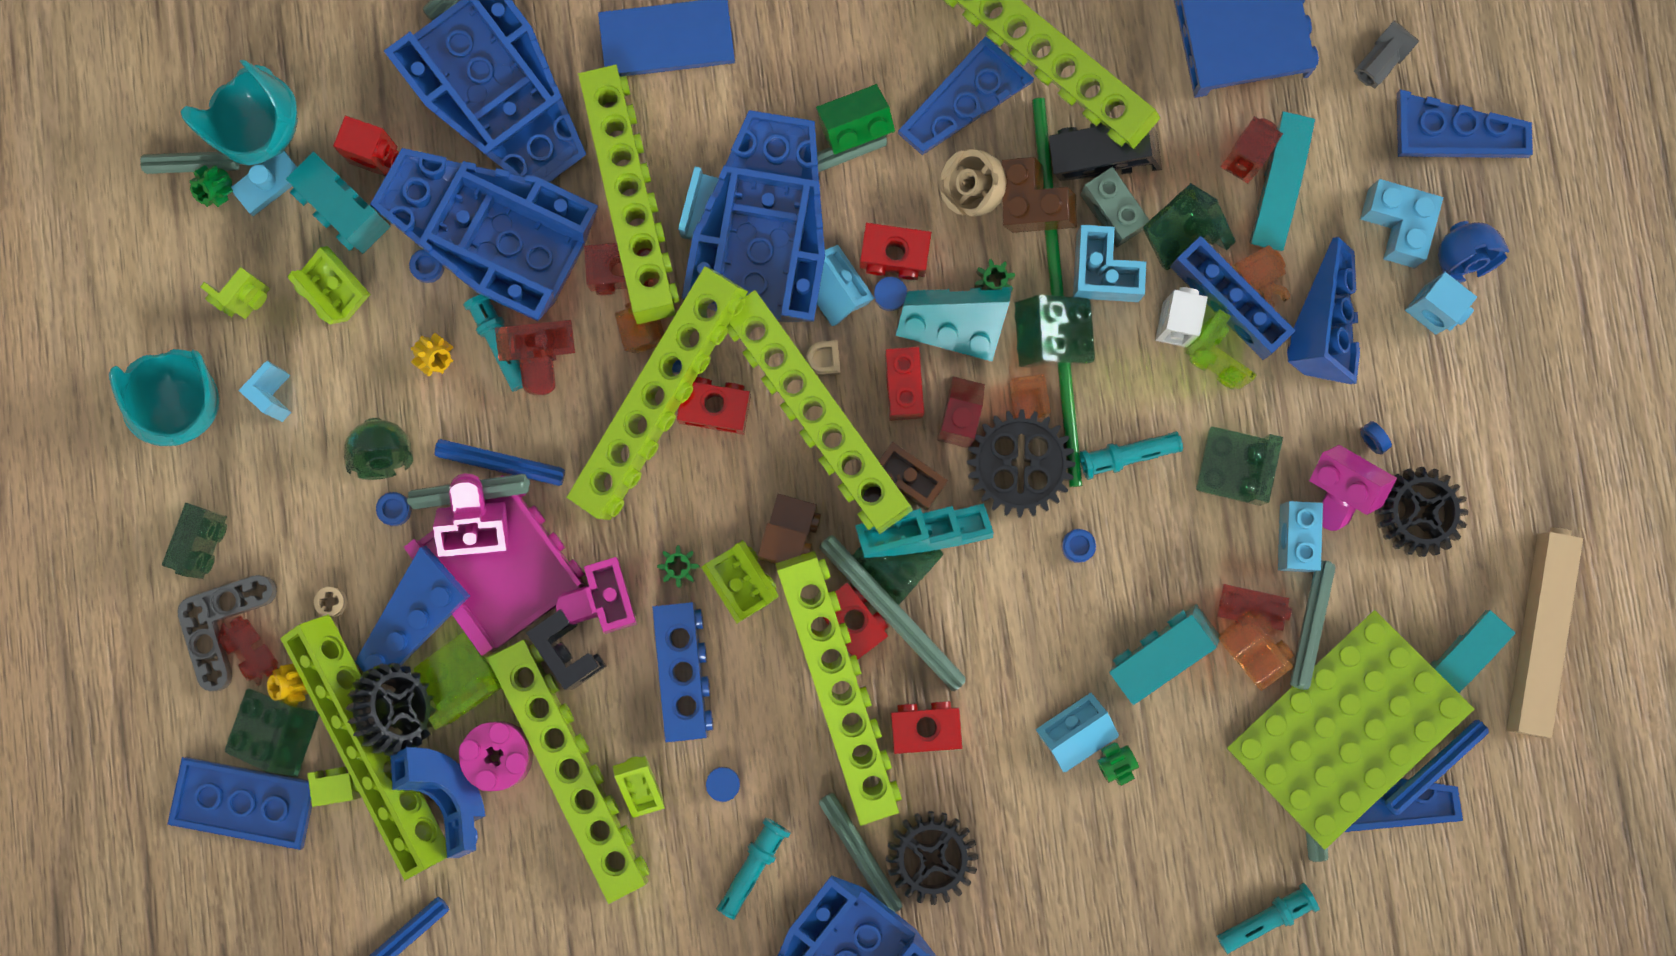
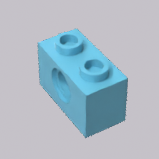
(1442, 304)
(1300, 536)

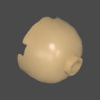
(973, 182)

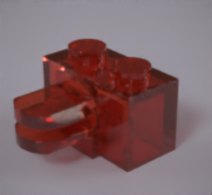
(536, 350)

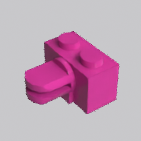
(1349, 485)
(469, 522)
(602, 598)

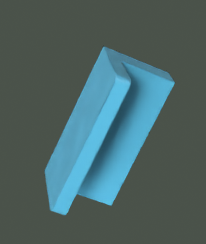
(697, 197)
(841, 287)
(262, 386)
(1078, 732)

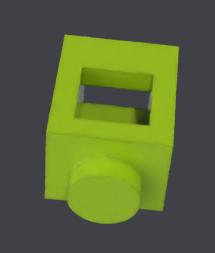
(333, 788)

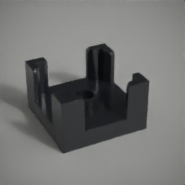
(558, 657)

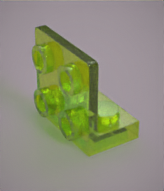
(1207, 356)
(457, 680)

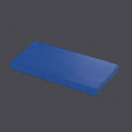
(667, 37)
(241, 803)

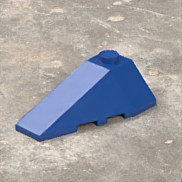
(1324, 328)

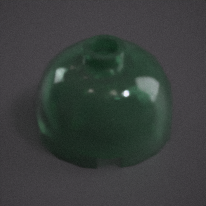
(377, 449)

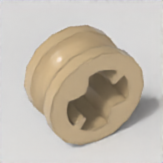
(323, 594)

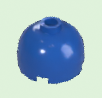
(1471, 249)

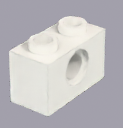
(1181, 317)

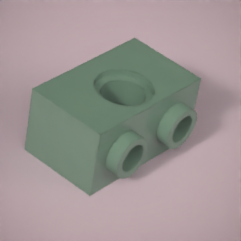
(1114, 206)

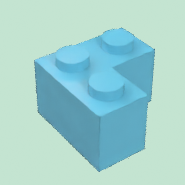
(1410, 216)
(1098, 274)

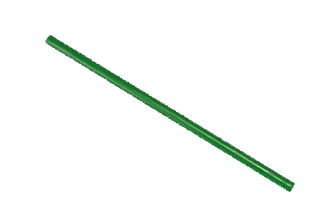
(1056, 289)

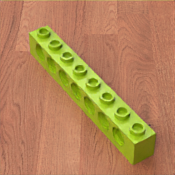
(599, 88)
(1138, 114)
(640, 402)
(892, 504)
(872, 802)
(399, 814)
(613, 882)

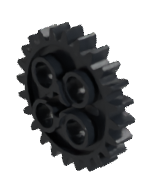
(1051, 464)

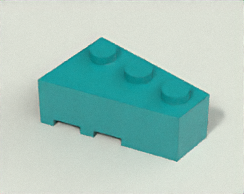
(336, 204)
(956, 319)
(1164, 654)

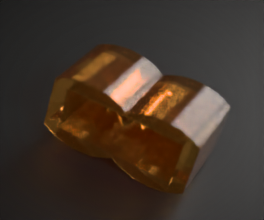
(1257, 650)

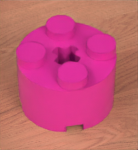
(477, 750)

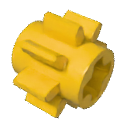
(432, 354)
(286, 685)

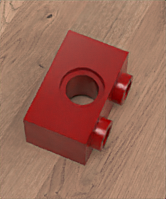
(366, 146)
(881, 237)
(904, 383)
(730, 418)
(874, 625)
(945, 736)

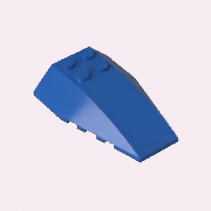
(492, 86)
(766, 218)
(489, 227)
(851, 922)

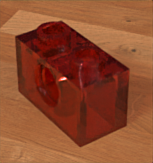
(1252, 149)
(599, 265)

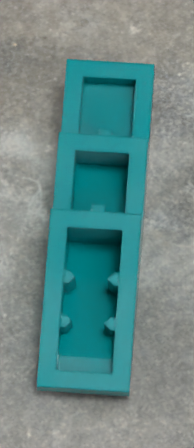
(1282, 181)
(927, 532)
(1473, 650)

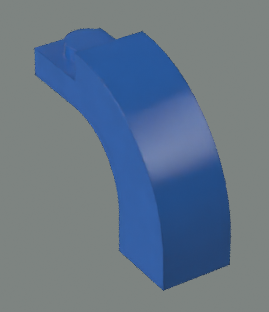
(445, 783)

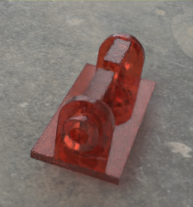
(1238, 601)
(239, 640)

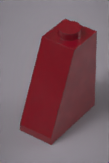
(961, 412)

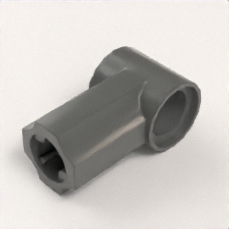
(1389, 50)

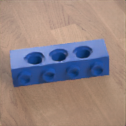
(1227, 290)
(677, 725)

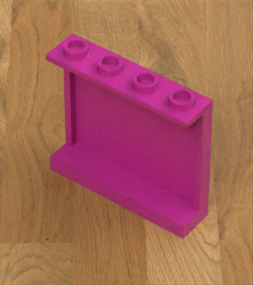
(509, 586)

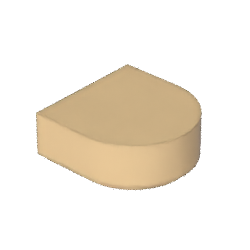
(824, 358)

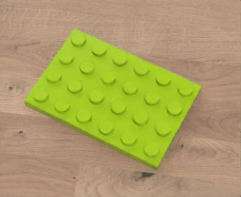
(1351, 733)

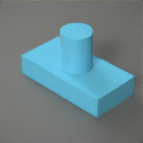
(264, 183)

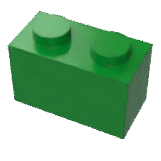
(855, 119)

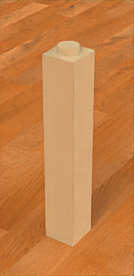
(1545, 633)

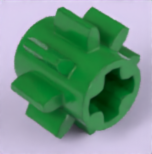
(211, 185)
(999, 272)
(672, 559)
(1117, 764)

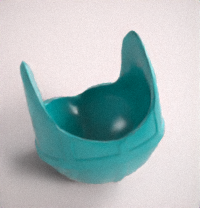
(248, 116)
(166, 397)

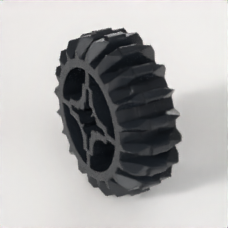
(1430, 521)
(378, 708)
(922, 871)

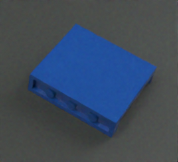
(1244, 41)

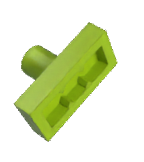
(638, 786)

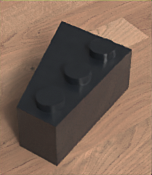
(1092, 152)

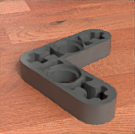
(211, 615)

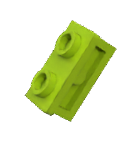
(329, 287)
(239, 295)
(740, 581)

